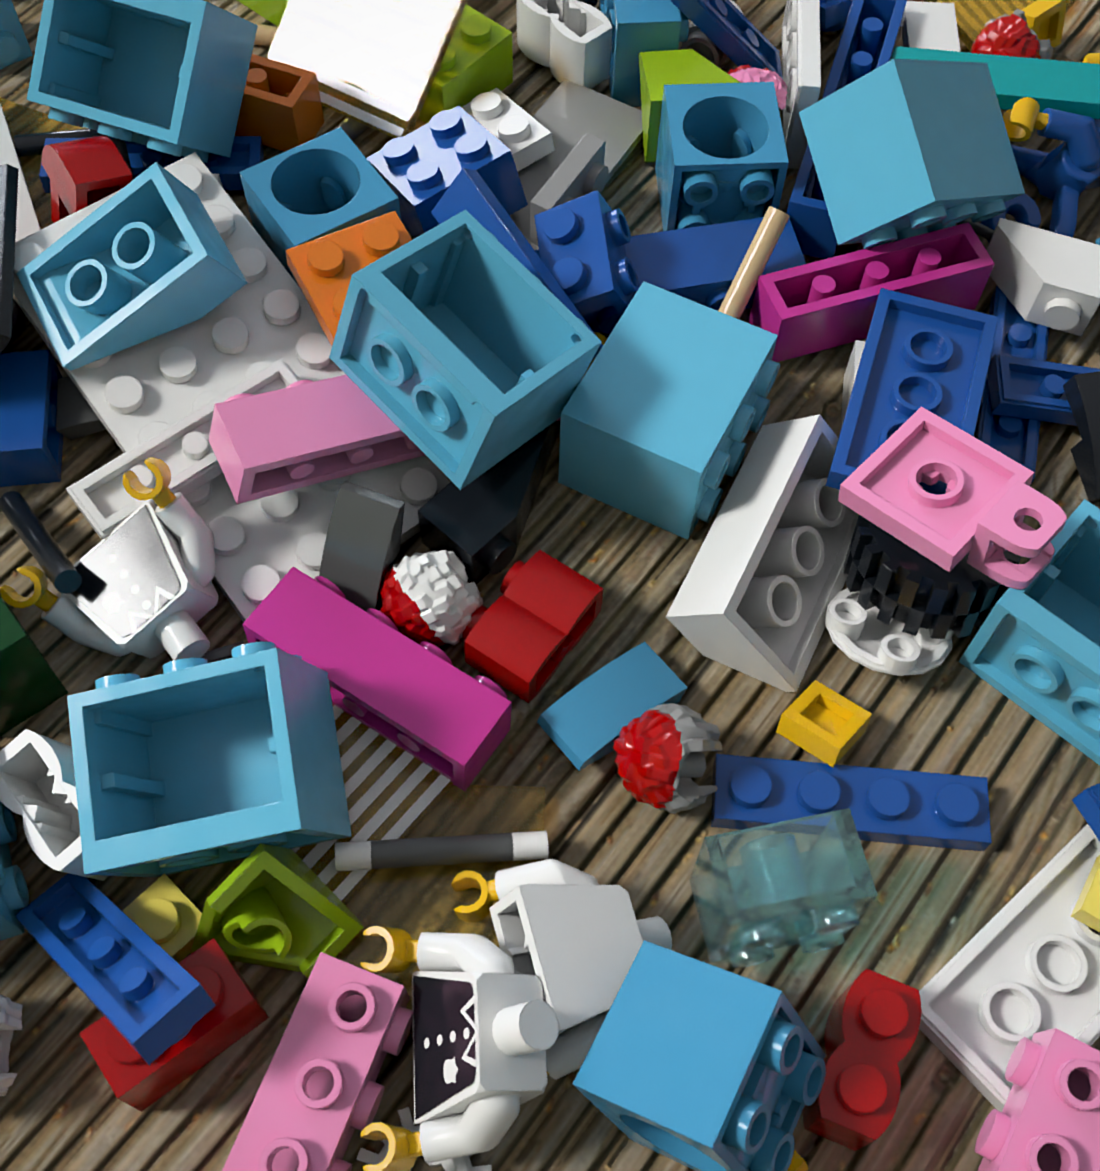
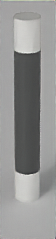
(441, 850)

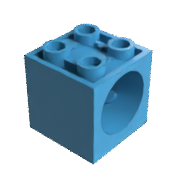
(719, 153)
(314, 192)
(703, 1065)

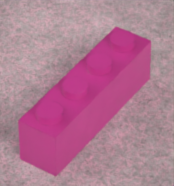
(836, 297)
(386, 678)

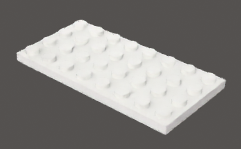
(187, 367)

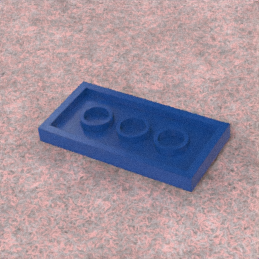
(911, 359)

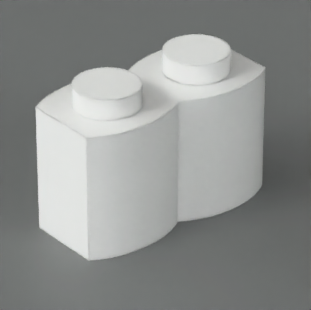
(567, 38)
(41, 787)

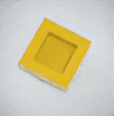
(1047, 19)
(823, 723)

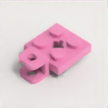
(977, 513)

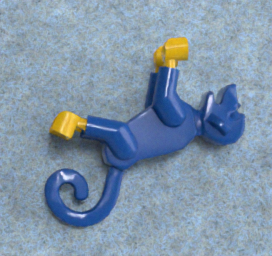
(1057, 174)

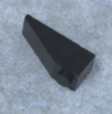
(490, 513)

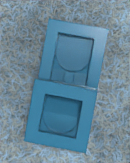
(595, 710)

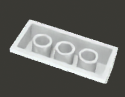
(770, 558)

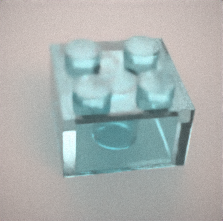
(781, 887)

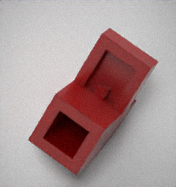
(83, 173)

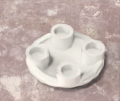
(882, 646)

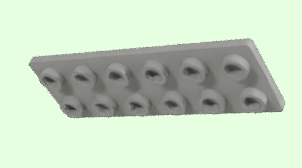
(590, 144)

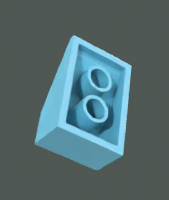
(131, 271)

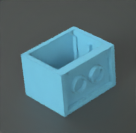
(145, 71)
(911, 151)
(461, 346)
(667, 410)
(1046, 638)
(206, 763)

